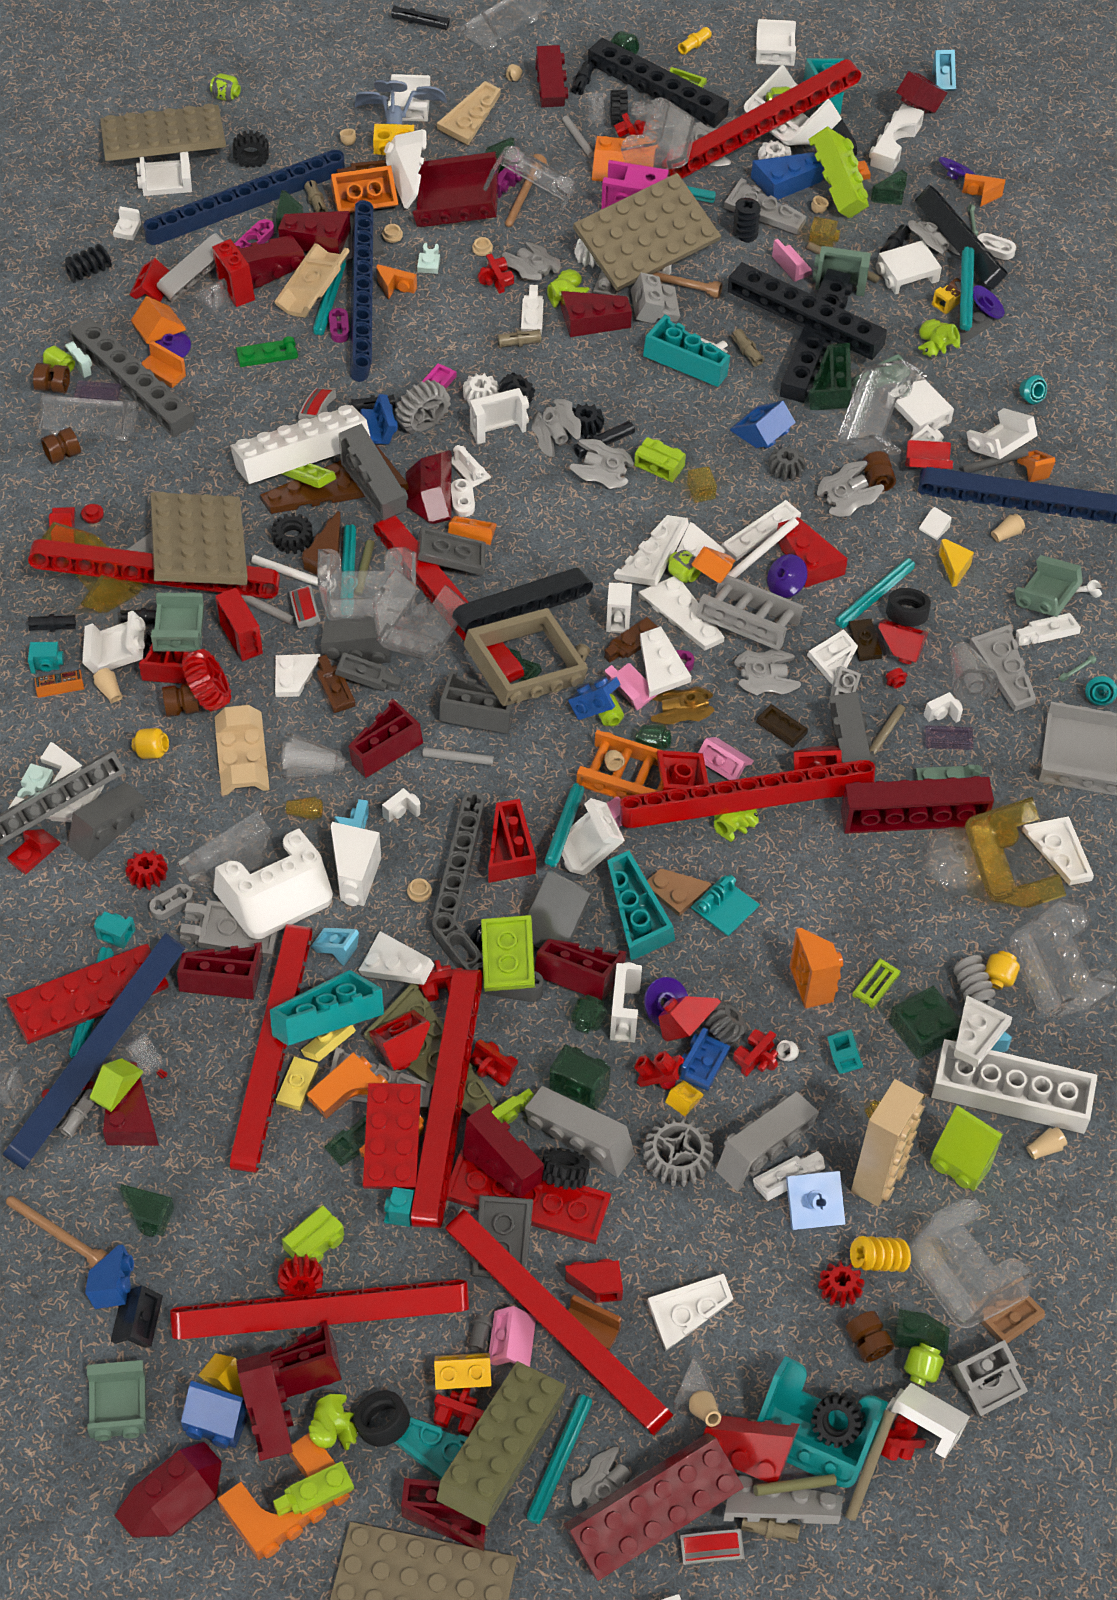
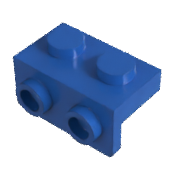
(380, 420)
(594, 698)
(703, 1060)

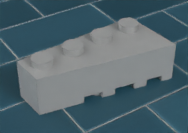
(581, 1129)
(765, 1139)

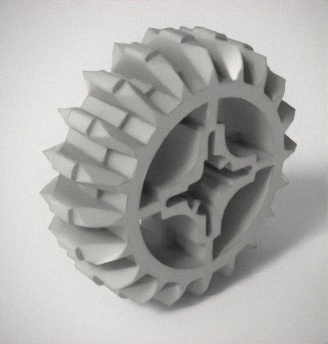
(422, 406)
(662, 1139)

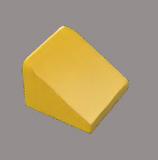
(683, 1097)

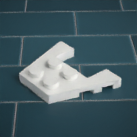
(59, 759)

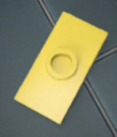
(326, 1043)
(297, 1083)

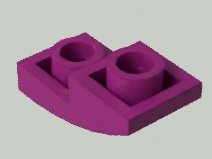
(505, 179)

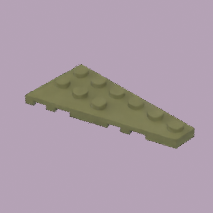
(425, 1066)

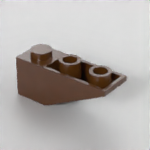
(327, 539)

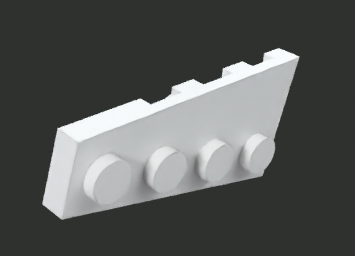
(652, 557)
(680, 608)

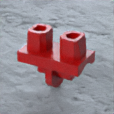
(626, 127)
(494, 274)
(439, 978)
(760, 1054)
(492, 1062)
(660, 1071)
(462, 1407)
(901, 1440)

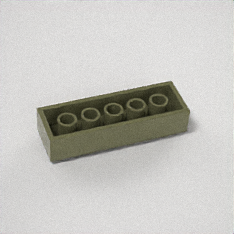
(501, 1443)

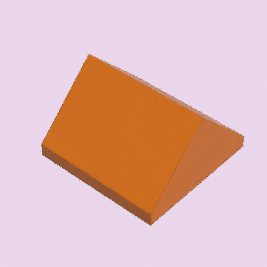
(155, 320)

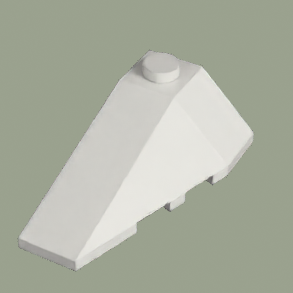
(404, 157)

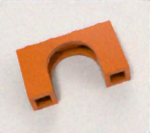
(342, 1084)
(265, 1530)

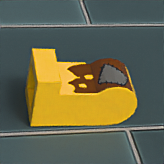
(950, 294)

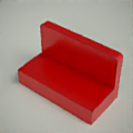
(147, 280)
(928, 454)

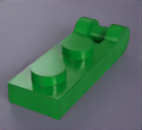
(267, 352)

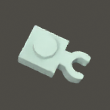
(429, 260)
(82, 361)
(34, 780)

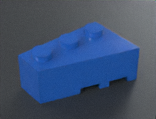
(787, 174)

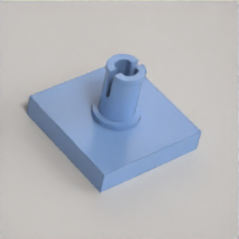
(815, 1200)

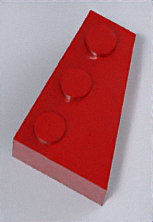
(820, 557)
(163, 666)
(511, 844)
(755, 1446)

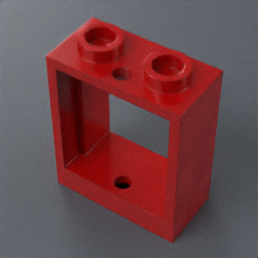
(235, 272)
(239, 624)

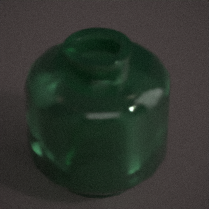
(627, 41)
(654, 735)
(588, 1014)

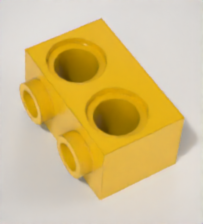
(385, 133)
(462, 1371)

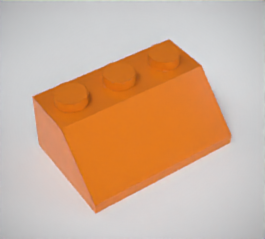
(606, 149)
(371, 185)
(815, 968)

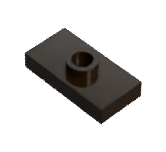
(865, 637)
(782, 725)

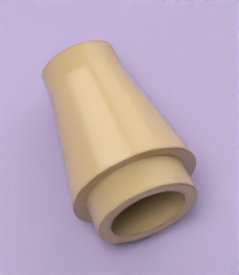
(1008, 528)
(107, 683)
(1048, 1143)
(704, 1406)

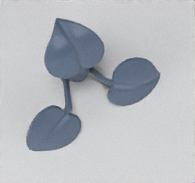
(394, 113)

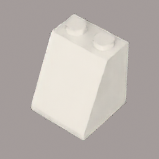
(356, 861)

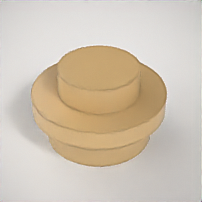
(392, 233)
(482, 246)
(419, 890)

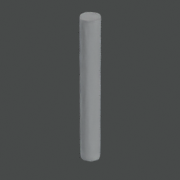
(578, 136)
(269, 609)
(458, 756)

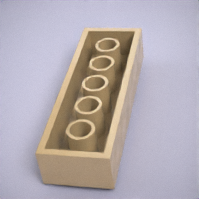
(888, 1143)

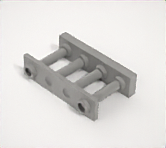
(745, 623)

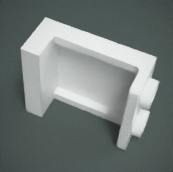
(775, 42)
(418, 109)
(165, 176)
(908, 265)
(925, 407)
(498, 412)
(1004, 438)
(114, 645)
(591, 838)
(623, 1019)
(930, 1414)

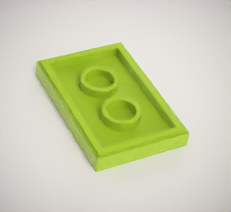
(508, 953)

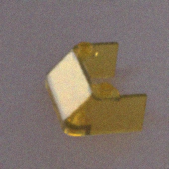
(104, 592)
(988, 837)

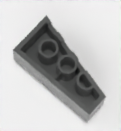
(371, 472)

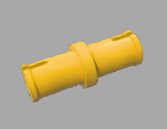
(694, 40)

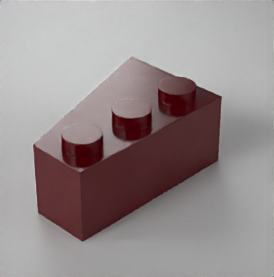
(323, 228)
(130, 1120)
(421, 1507)

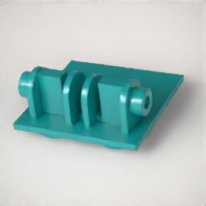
(725, 905)

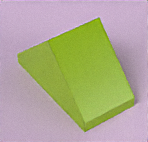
(114, 1083)

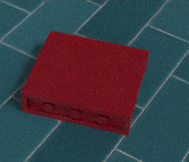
(454, 190)

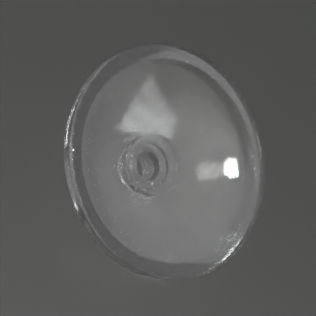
(948, 864)

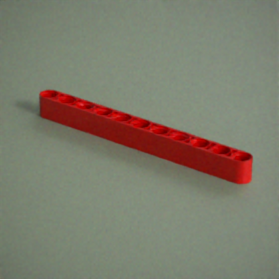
(769, 116)
(135, 567)
(431, 582)
(743, 794)
(269, 1053)
(447, 1099)
(315, 1308)
(559, 1322)

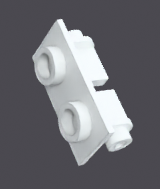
(468, 466)

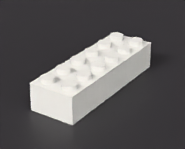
(294, 444)
(1017, 1088)

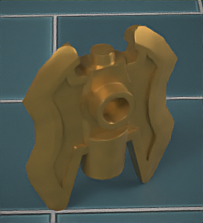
(683, 705)

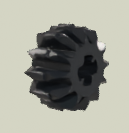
(515, 381)
(590, 418)

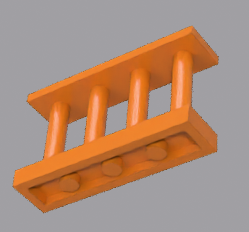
(612, 784)

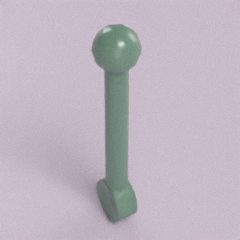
(971, 208)
(1091, 660)

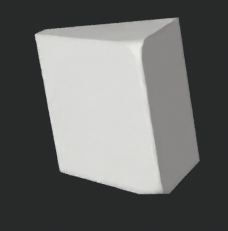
(936, 523)

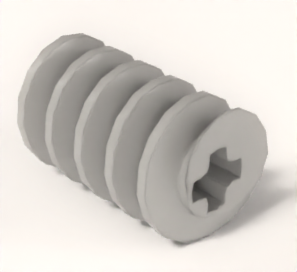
(973, 980)

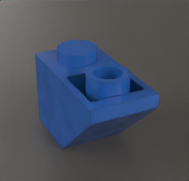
(110, 1279)

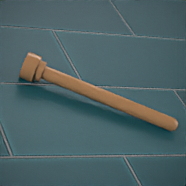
(521, 196)
(712, 288)
(93, 1256)

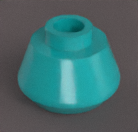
(1033, 389)
(1101, 691)

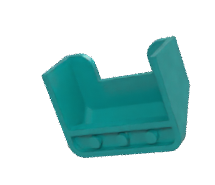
(789, 1404)

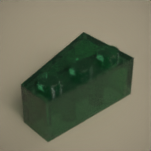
(834, 381)

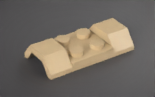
(310, 281)
(241, 748)

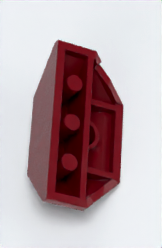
(431, 487)
(172, 1493)

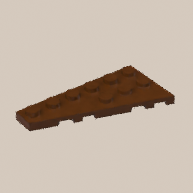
(343, 488)

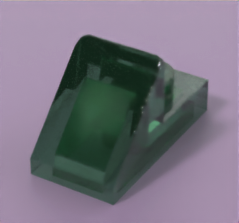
(890, 189)

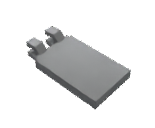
(219, 929)

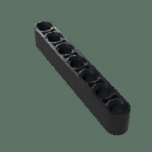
(960, 235)
(524, 599)

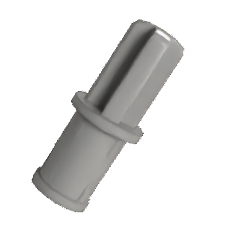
(77, 1115)

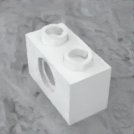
(618, 607)

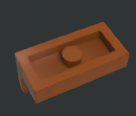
(598, 1321)

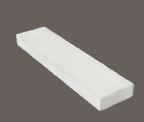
(759, 530)

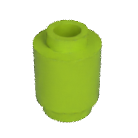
(56, 356)
(614, 716)

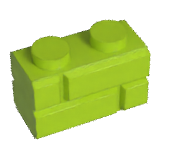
(660, 459)
(314, 1235)

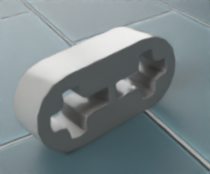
(171, 901)

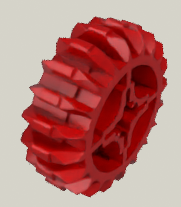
(206, 680)

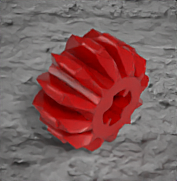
(146, 869)
(300, 1275)
(832, 1289)

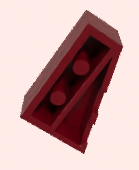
(551, 76)
(921, 92)
(272, 259)
(594, 312)
(385, 740)
(578, 968)
(221, 973)
(500, 1154)
(308, 1362)
(265, 1405)

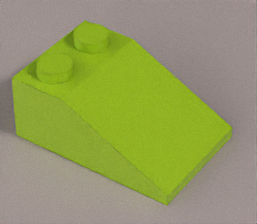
(966, 1149)

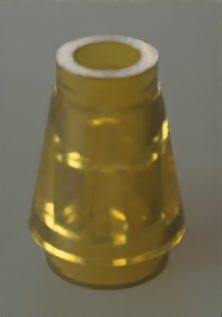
(306, 808)

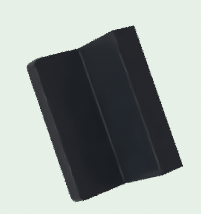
(138, 1317)

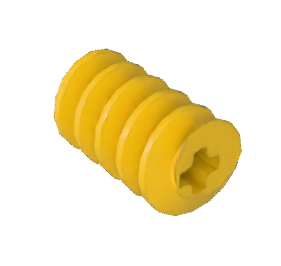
(880, 1254)

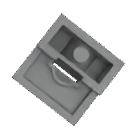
(654, 299)
(977, 1368)

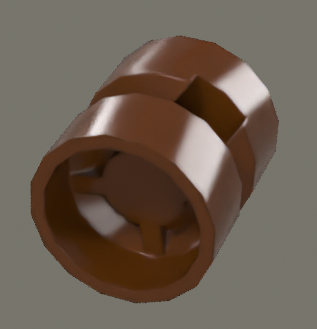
(54, 378)
(58, 446)
(879, 470)
(179, 700)
(868, 1333)

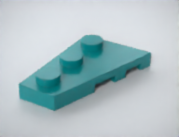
(430, 1446)

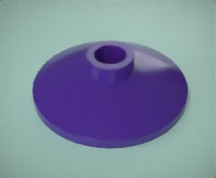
(954, 168)
(987, 302)
(177, 343)
(793, 579)
(665, 989)

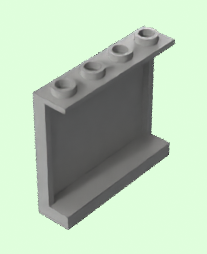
(1080, 748)

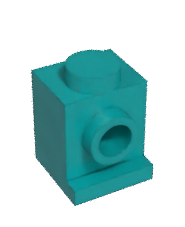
(45, 656)
(114, 929)
(845, 1051)
(399, 1207)

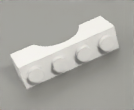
(887, 152)

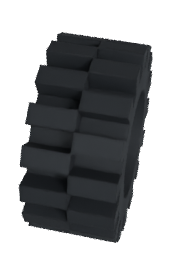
(618, 105)
(250, 140)
(290, 523)
(565, 1168)
(823, 1426)

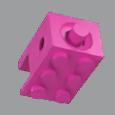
(627, 179)

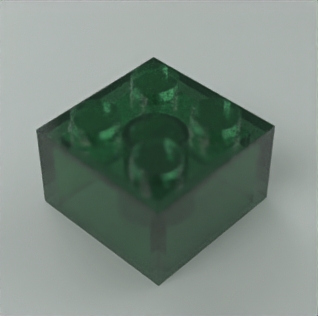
(925, 1022)
(580, 1077)

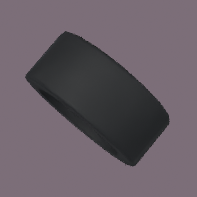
(908, 616)
(389, 1432)

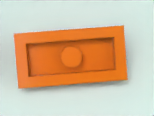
(165, 364)

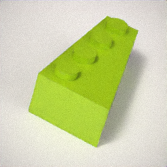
(840, 171)

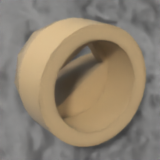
(513, 72)
(348, 136)
(819, 204)
(614, 760)

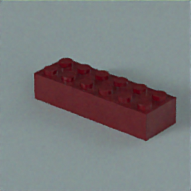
(914, 804)
(653, 1506)

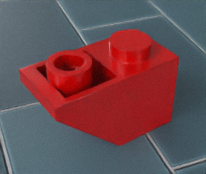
(597, 1281)

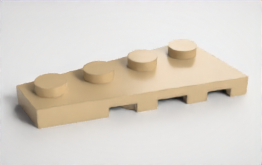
(469, 114)

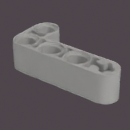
(189, 270)

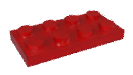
(392, 1136)

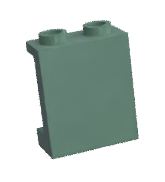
(844, 261)
(1050, 586)
(178, 622)
(117, 1400)

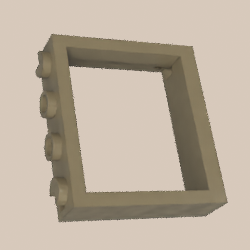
(516, 627)

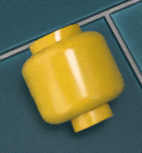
(150, 743)
(1002, 969)

